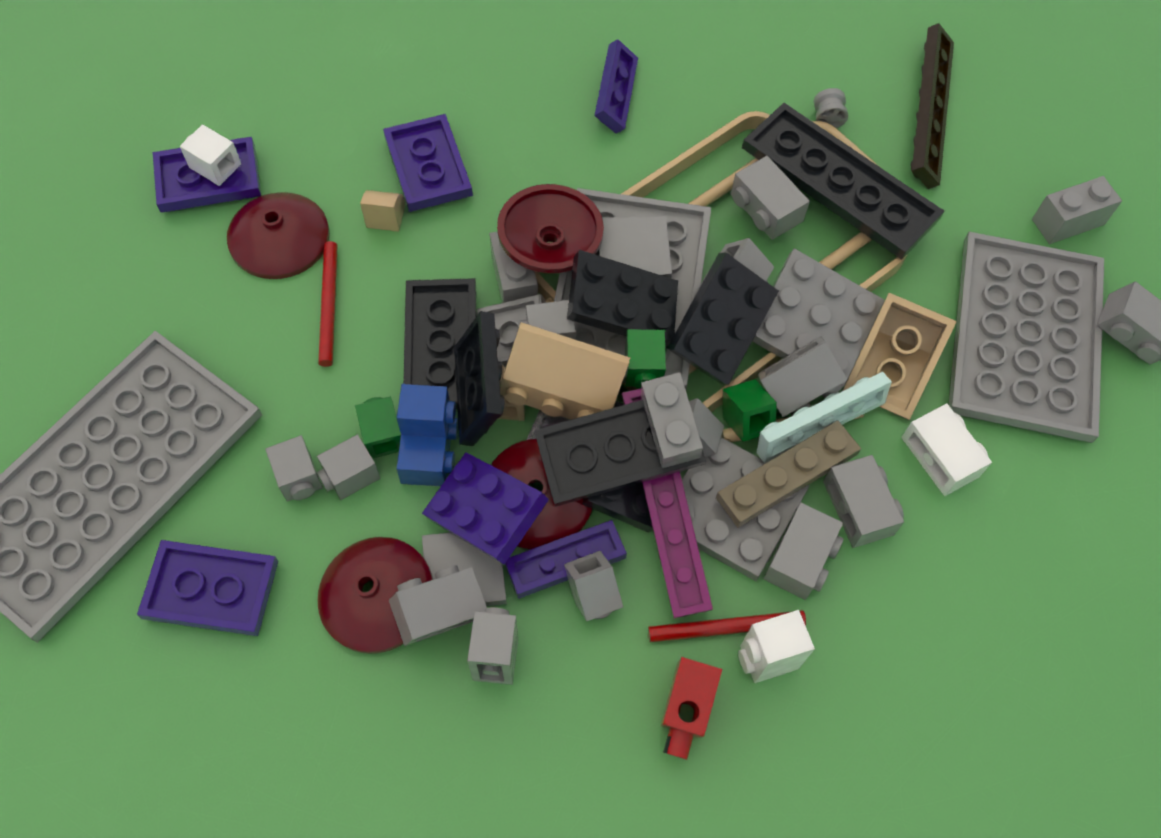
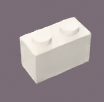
(946, 449)
(775, 647)

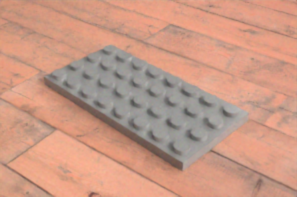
(108, 477)

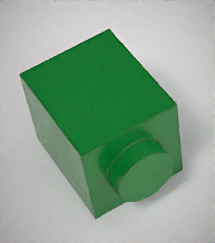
(646, 356)
(748, 409)
(379, 426)

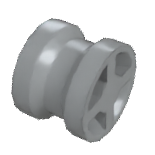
(831, 107)

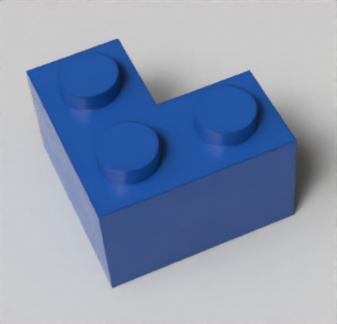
(426, 431)

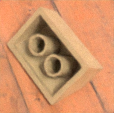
(561, 374)

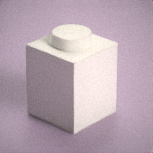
(210, 154)

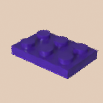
(427, 162)
(183, 188)
(485, 507)
(208, 588)

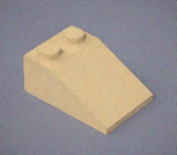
(906, 348)

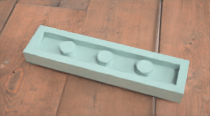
(842, 406)

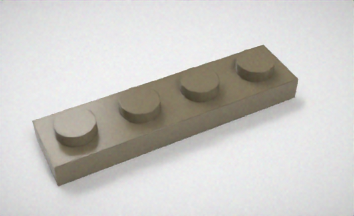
(787, 473)

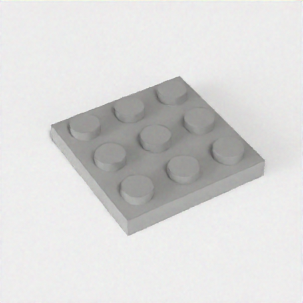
(817, 304)
(716, 534)

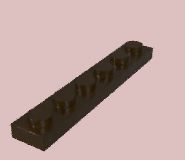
(933, 107)

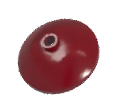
(549, 215)
(282, 246)
(553, 523)
(362, 618)

